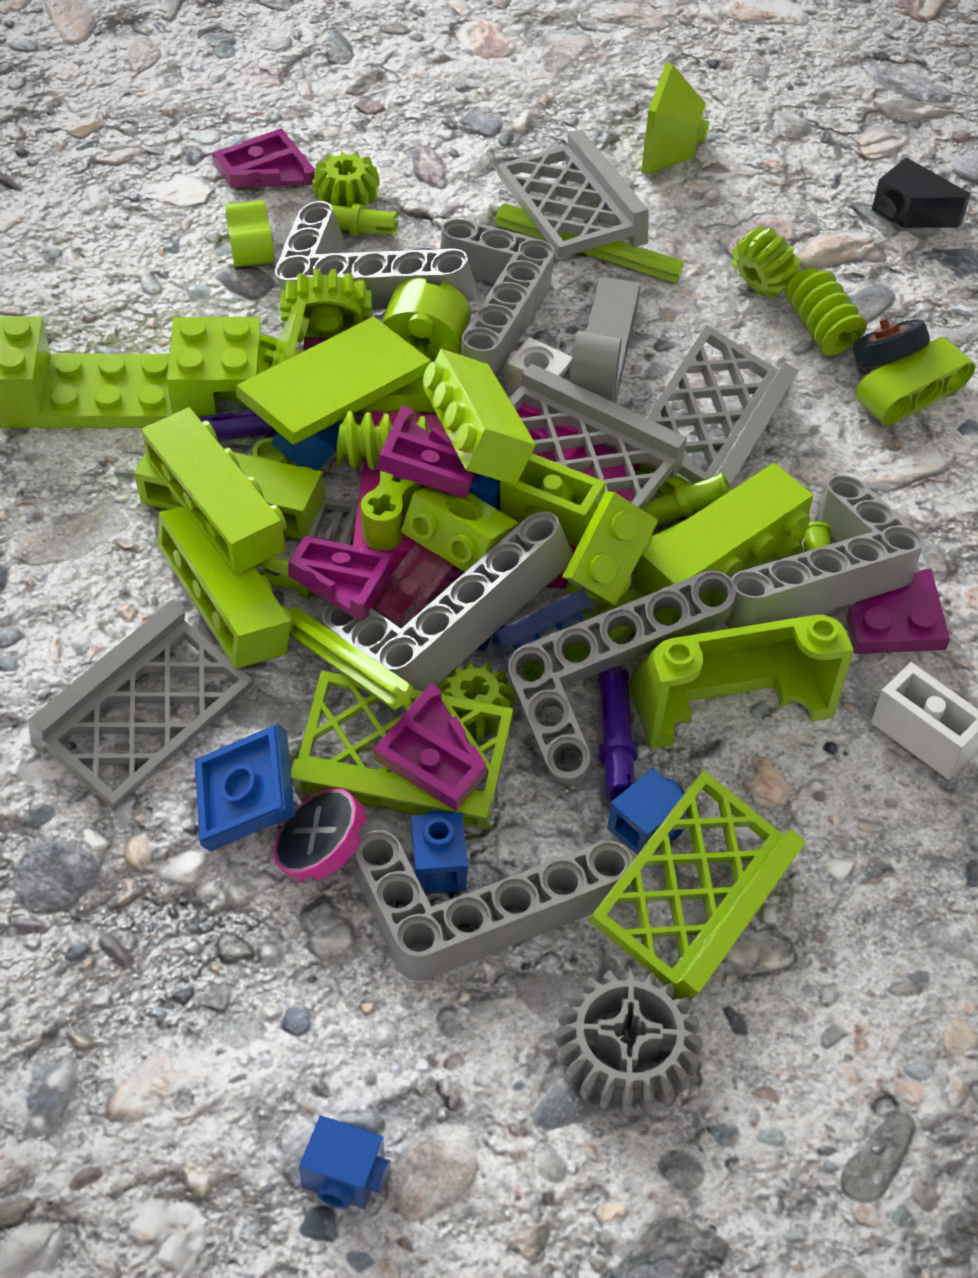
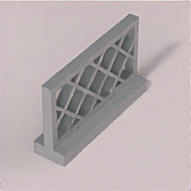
(600, 185)
(749, 421)
(601, 423)
(104, 684)

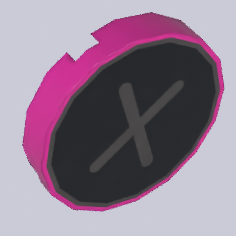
(319, 835)

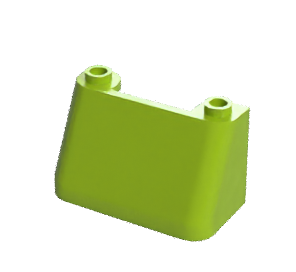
(796, 656)

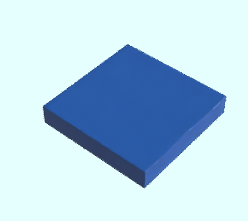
(244, 787)

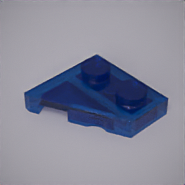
(557, 616)

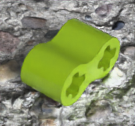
(249, 233)
(385, 511)

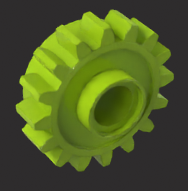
(330, 300)

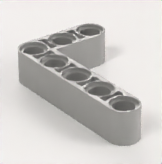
(317, 244)
(521, 278)
(603, 348)
(870, 557)
(465, 611)
(606, 655)
(480, 908)

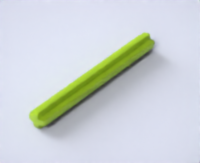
(616, 252)
(350, 661)

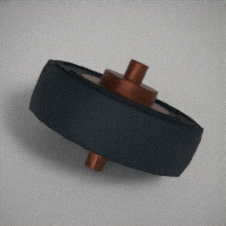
(891, 342)

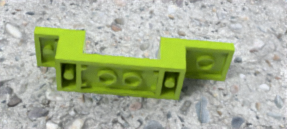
(122, 389)

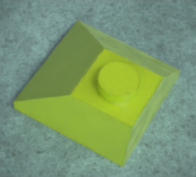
(673, 122)

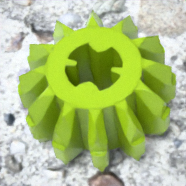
(346, 180)
(765, 261)
(479, 686)

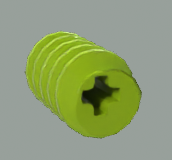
(825, 310)
(364, 439)

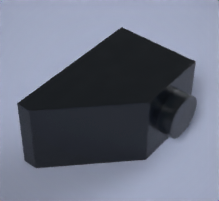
(919, 198)

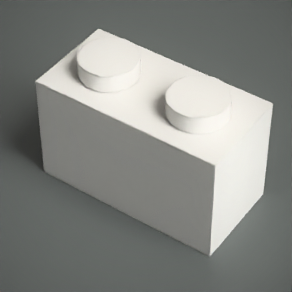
(928, 720)

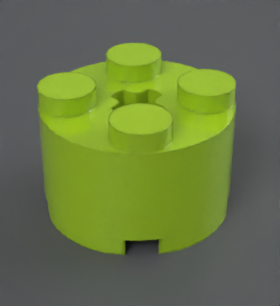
(428, 316)

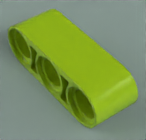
(915, 381)

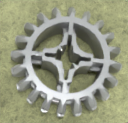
(669, 1037)

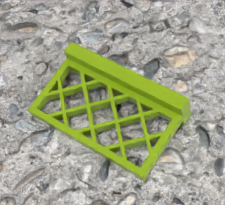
(380, 786)
(727, 919)

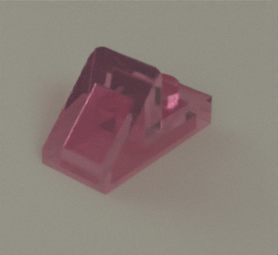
(414, 585)

